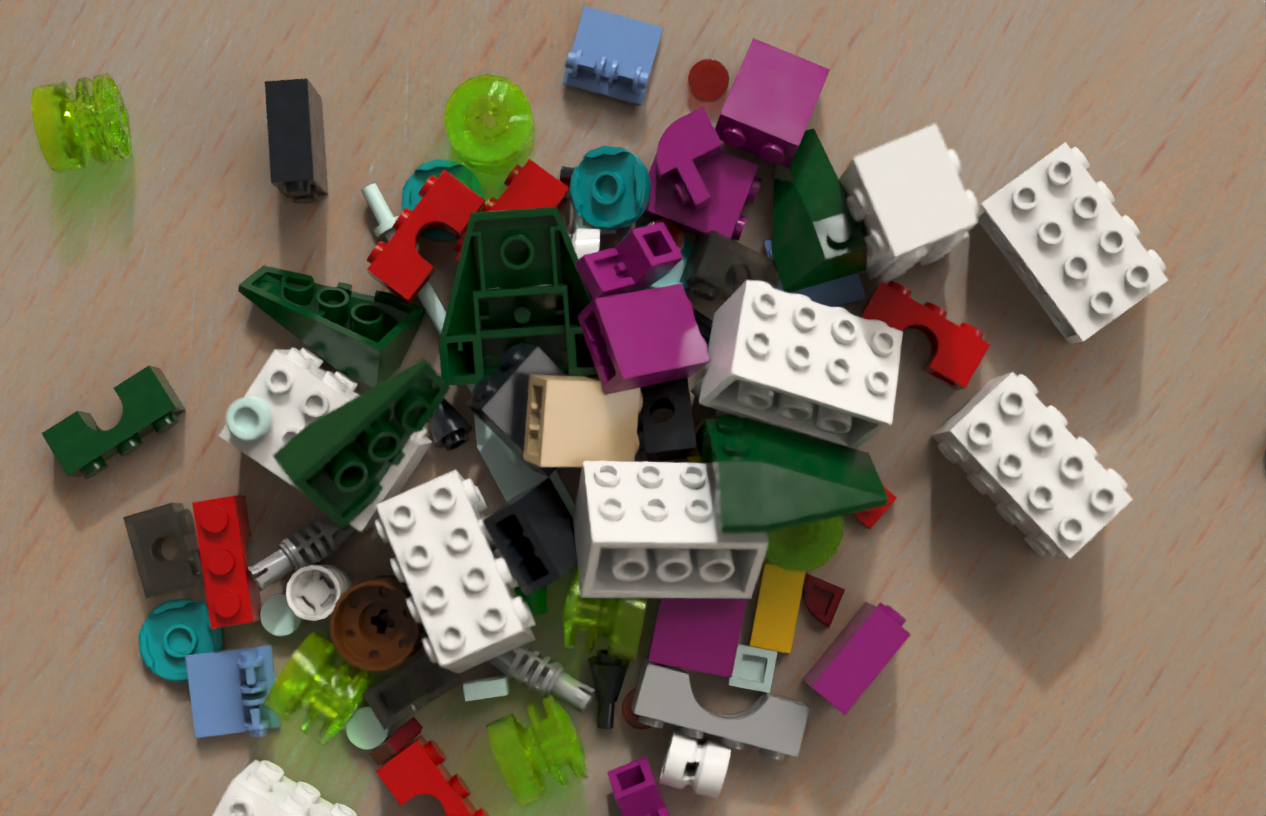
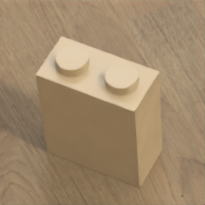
(576, 422)

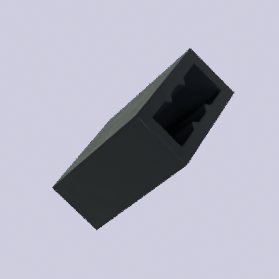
(296, 139)
(503, 396)
(534, 536)

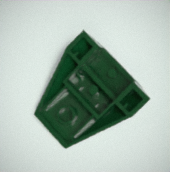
(514, 288)
(783, 477)

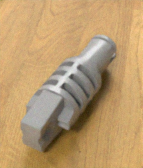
(301, 550)
(544, 676)

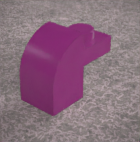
(680, 149)
(633, 264)
(637, 790)

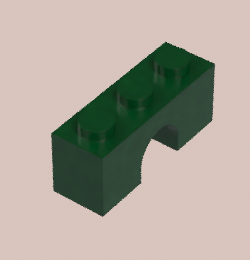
(147, 406)

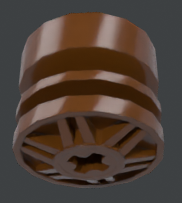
(361, 633)

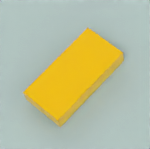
(776, 609)

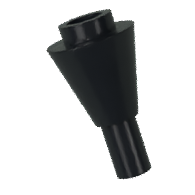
(449, 427)
(607, 680)

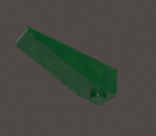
(812, 221)
(348, 329)
(353, 447)

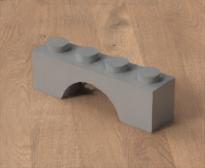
(769, 723)

